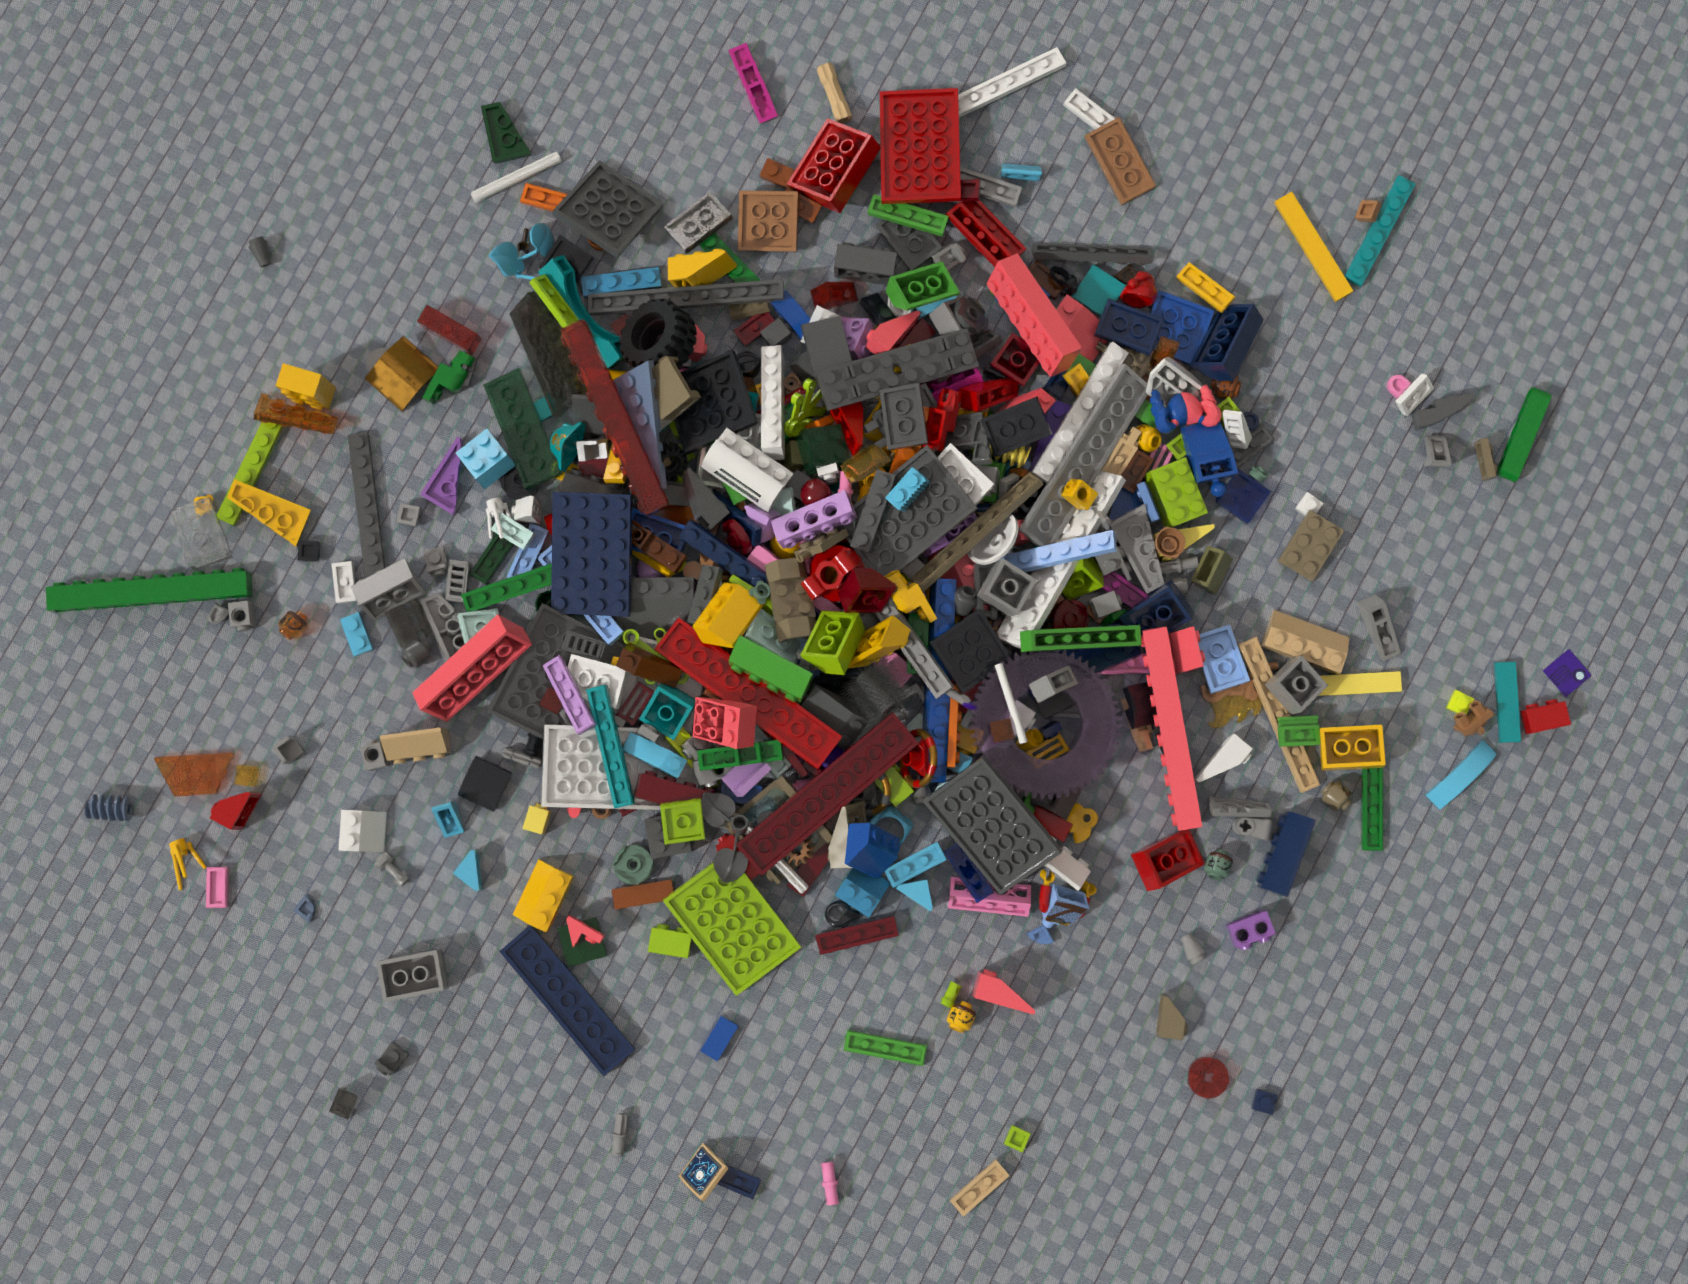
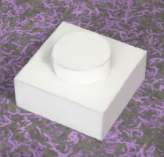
(1307, 503)

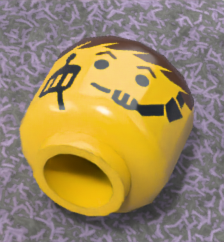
(961, 1017)

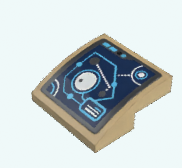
(703, 1172)

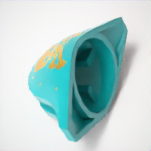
(564, 443)

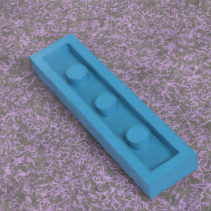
(622, 281)

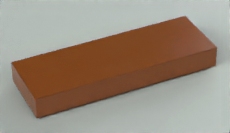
(641, 894)

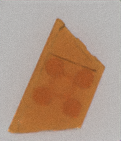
(194, 773)

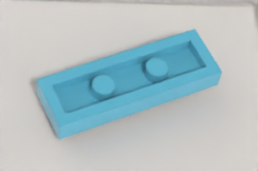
(915, 864)

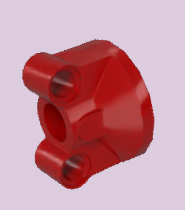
(840, 558)

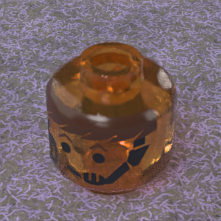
(293, 625)

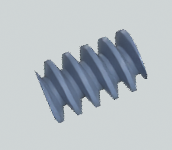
(108, 809)

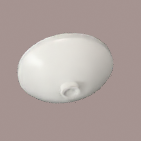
(996, 543)

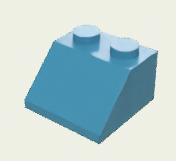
(862, 891)

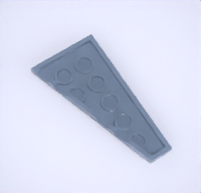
(638, 396)

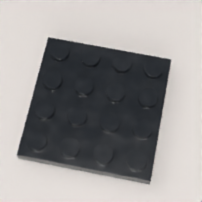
(721, 406)

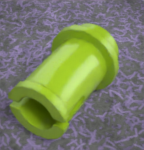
(951, 994)

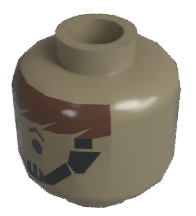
(1336, 796)

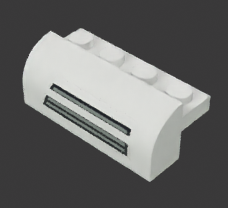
(746, 469)

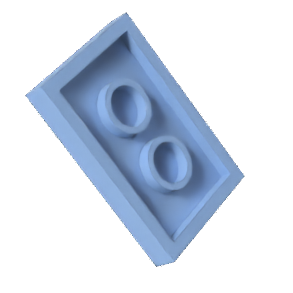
(1223, 660)

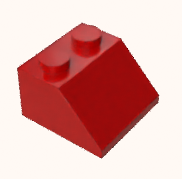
(235, 810)

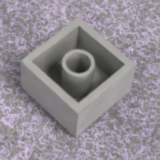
(1006, 587)
(1296, 685)

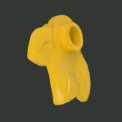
(1081, 828)

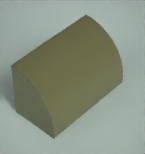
(1211, 569)

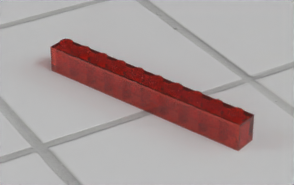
(614, 417)

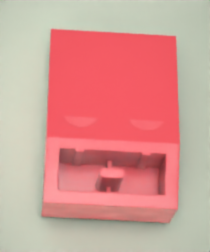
(1186, 650)
(724, 722)

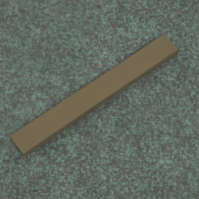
(977, 531)

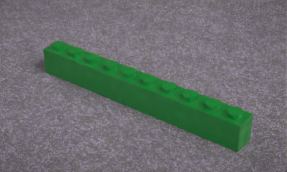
(149, 591)

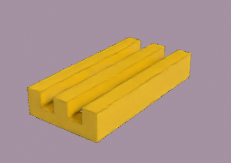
(1061, 742)

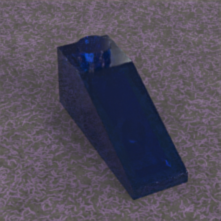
(968, 872)

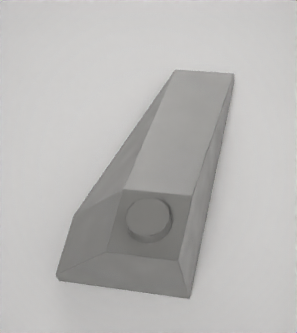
(443, 624)

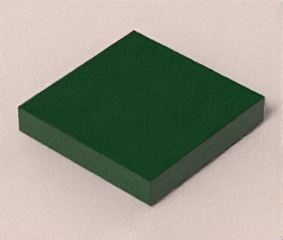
(584, 950)

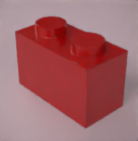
(1545, 717)

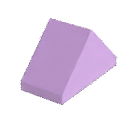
(763, 519)

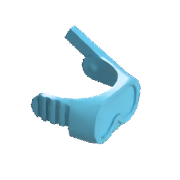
(893, 812)

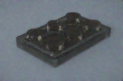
(698, 222)

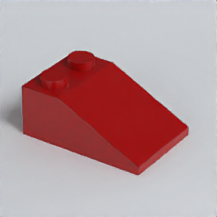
(1167, 860)

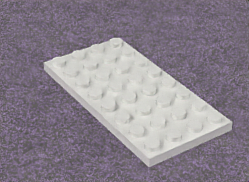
(576, 772)

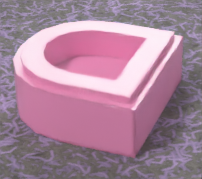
(1397, 385)

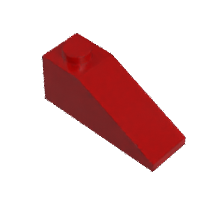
(988, 393)
(852, 425)

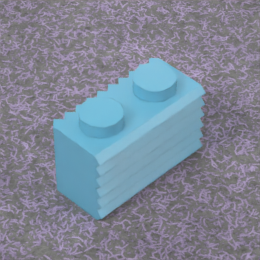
(907, 489)

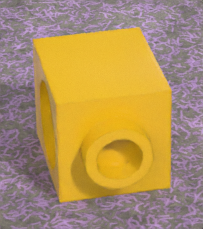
(1084, 498)

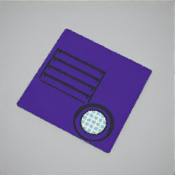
(1567, 673)

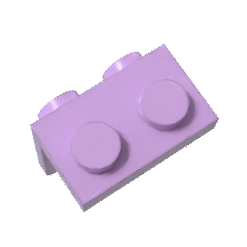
(856, 332)

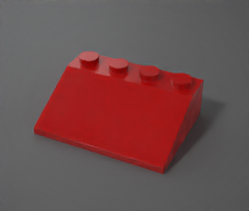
(834, 165)

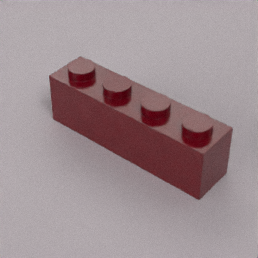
(665, 790)

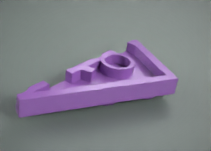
(443, 484)

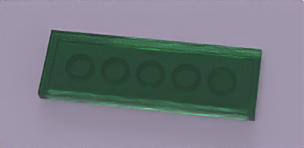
(522, 428)

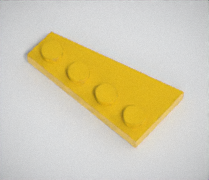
(275, 512)

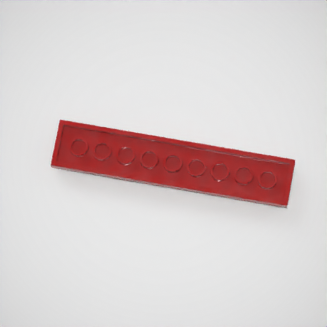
(775, 714)

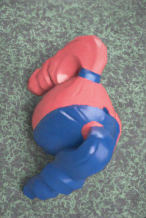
(1185, 410)

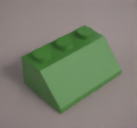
(921, 287)

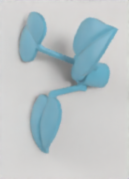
(506, 253)

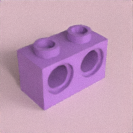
(1249, 925)

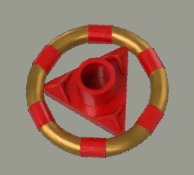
(919, 760)

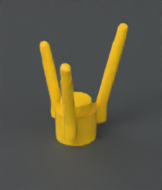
(180, 849)

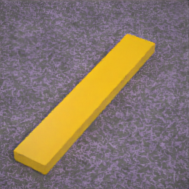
(1313, 246)

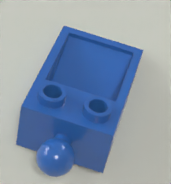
(1208, 452)

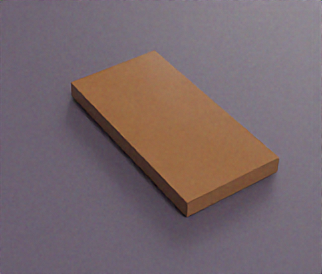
(1120, 161)

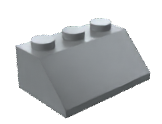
(388, 589)

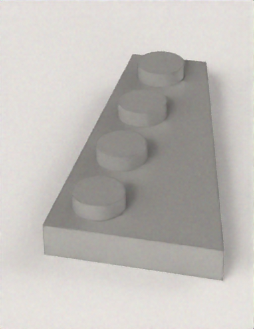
(1139, 547)

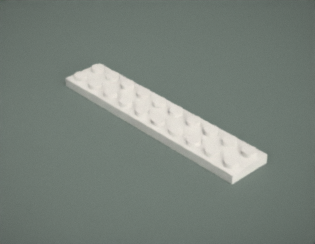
(1053, 579)

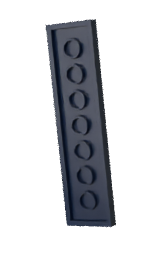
(567, 1000)

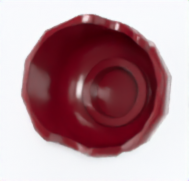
(814, 491)

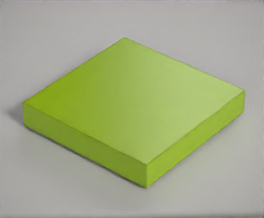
(682, 821)

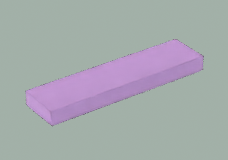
(569, 695)

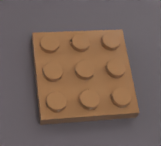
(768, 221)

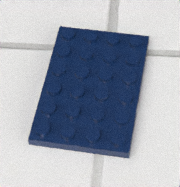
(591, 553)

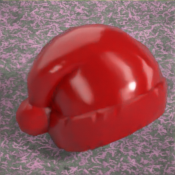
(1140, 291)

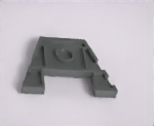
(970, 435)

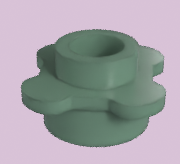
(1258, 473)
(760, 586)

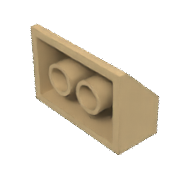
(416, 745)

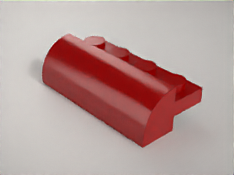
(984, 231)

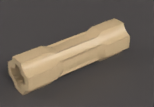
(834, 93)

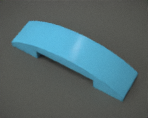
(1461, 775)

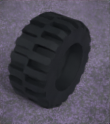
(648, 323)

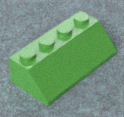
(770, 669)

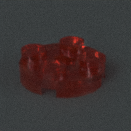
(1219, 1079)

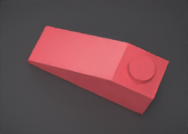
(891, 333)

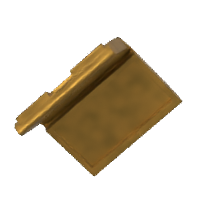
(401, 373)

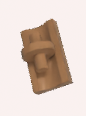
(1473, 721)

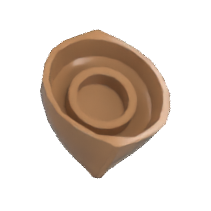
(1170, 542)

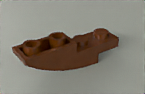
(657, 548)

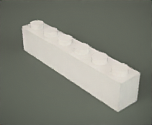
(772, 402)

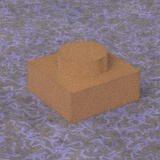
(1368, 211)

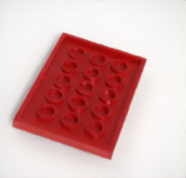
(920, 146)

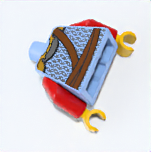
(1062, 904)

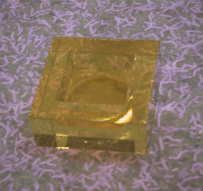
(246, 775)

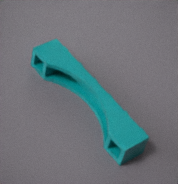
(563, 278)

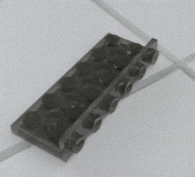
(547, 354)

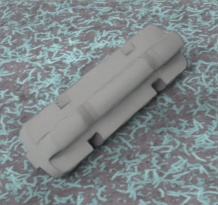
(522, 757)

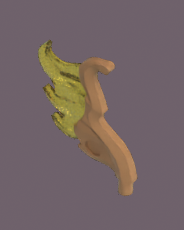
(1234, 701)

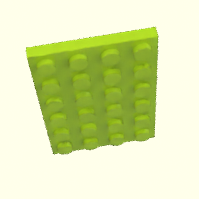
(732, 927)

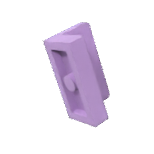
(744, 777)

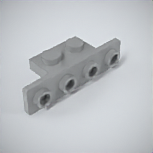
(1114, 560)

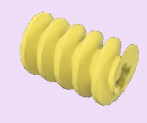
(1015, 456)

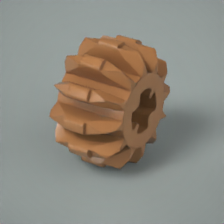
(804, 852)

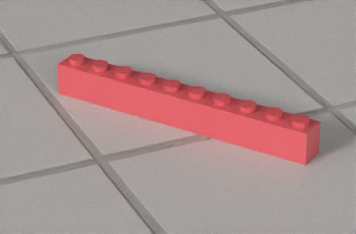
(1172, 728)

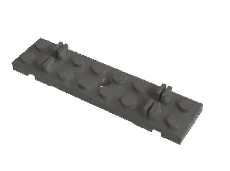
(918, 364)

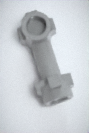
(384, 861)

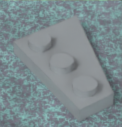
(1238, 808)

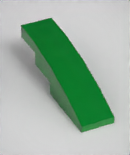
(730, 757)

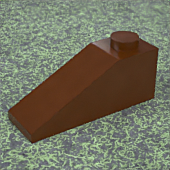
(648, 666)

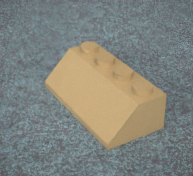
(1296, 637)

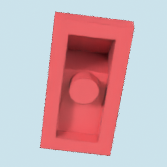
(578, 928)

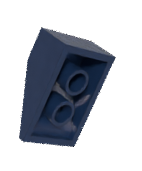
(1160, 608)

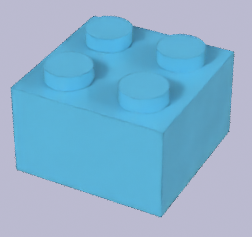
(485, 459)

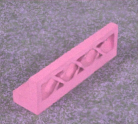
(994, 903)

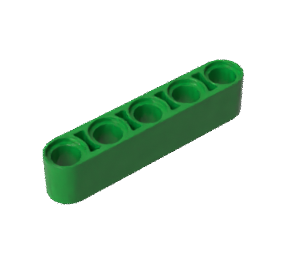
(1523, 434)

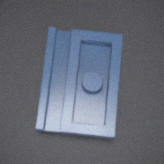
(1145, 496)

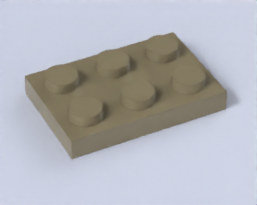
(1310, 545)

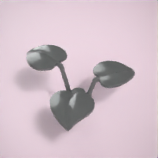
(716, 810)

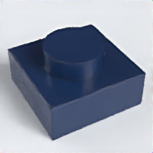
(1050, 730)
(1264, 1101)

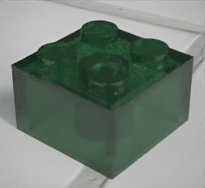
(822, 447)

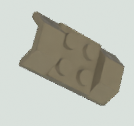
(790, 603)

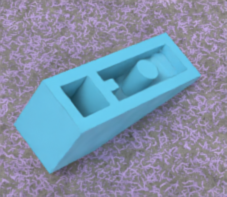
(654, 755)

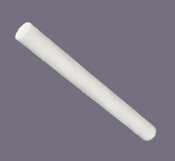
(1011, 703)

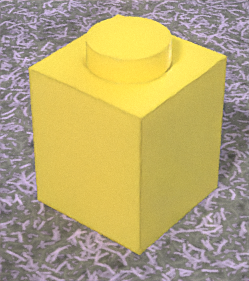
(537, 819)

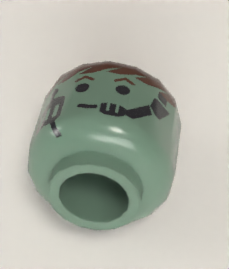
(1218, 865)

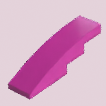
(752, 83)

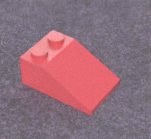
(1082, 325)
(994, 990)

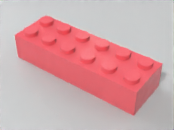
(1033, 315)
(472, 668)

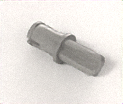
(1179, 565)
(619, 1134)

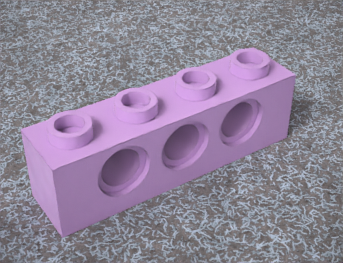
(803, 517)

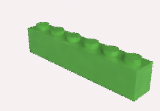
(1080, 638)

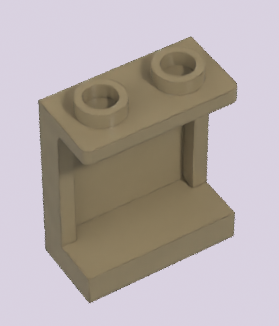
(671, 389)

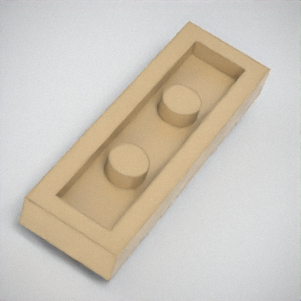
(979, 1187)

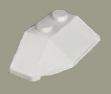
(1172, 379)

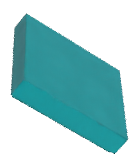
(1097, 289)

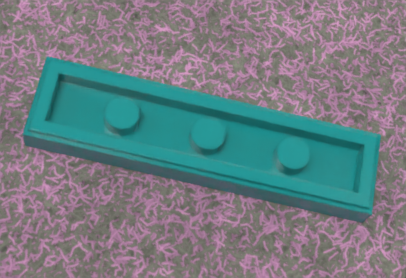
(1507, 702)

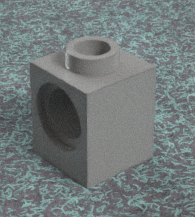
(1105, 604)
(235, 609)
(380, 762)

